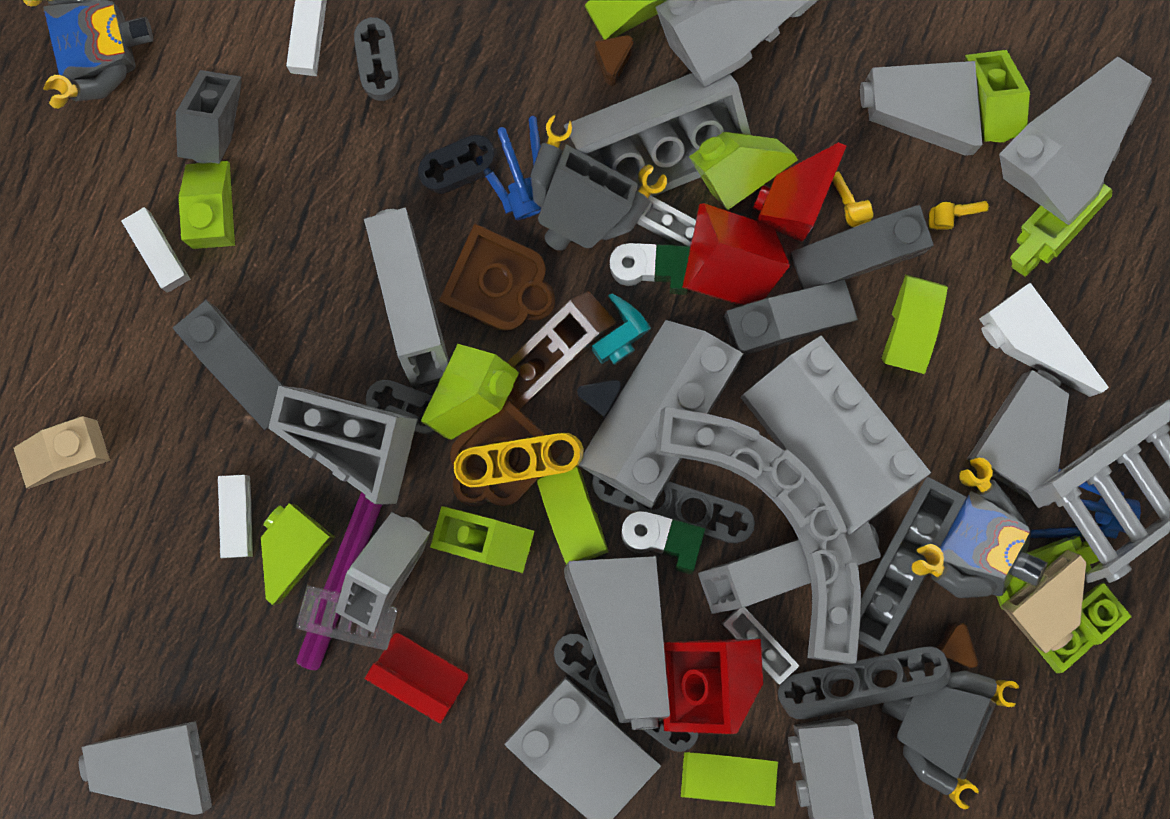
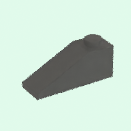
(863, 248)
(789, 317)
(230, 360)

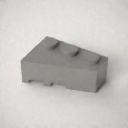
(347, 437)

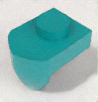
(618, 343)

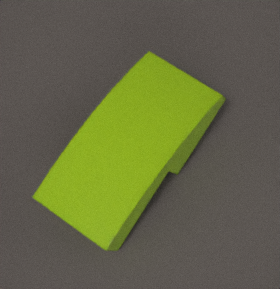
(916, 324)
(572, 516)
(1099, 620)
(729, 779)

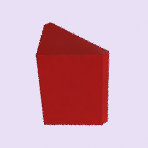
(733, 257)

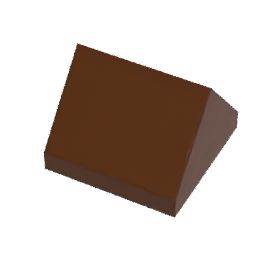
(613, 56)
(958, 645)

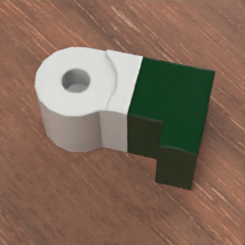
(650, 262)
(663, 535)

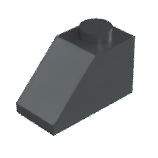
(207, 117)

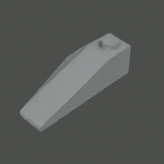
(719, 34)
(1071, 145)

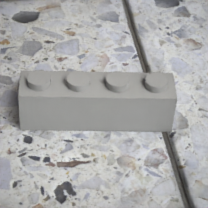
(661, 128)
(678, 371)
(836, 431)
(831, 769)

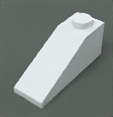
(1033, 335)

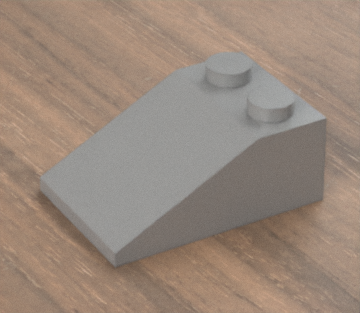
(582, 753)

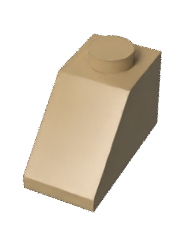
(61, 451)
(1053, 607)

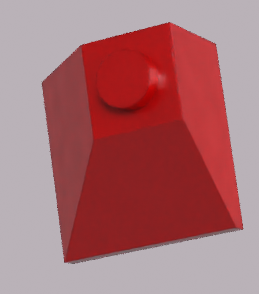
(798, 193)
(711, 684)

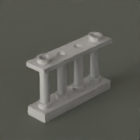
(1094, 469)

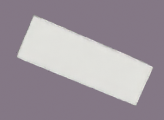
(306, 37)
(668, 222)
(155, 250)
(235, 516)
(774, 657)

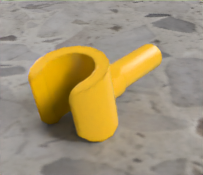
(855, 212)
(942, 216)

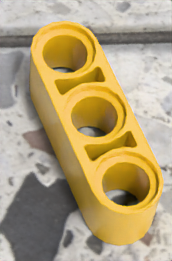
(498, 460)

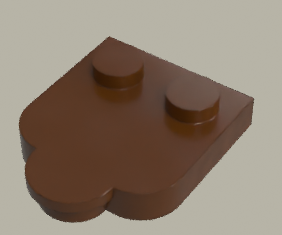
(498, 282)
(504, 426)

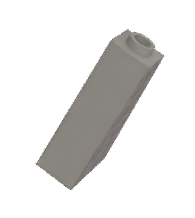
(407, 297)
(774, 571)
(624, 628)

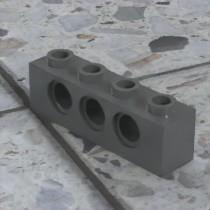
(894, 582)

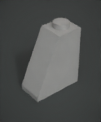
(927, 102)
(1026, 433)
(381, 571)
(150, 768)

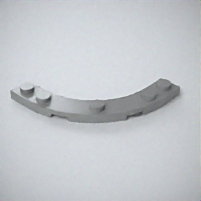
(803, 502)

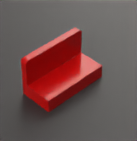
(417, 677)

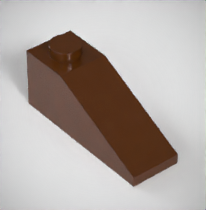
(558, 346)

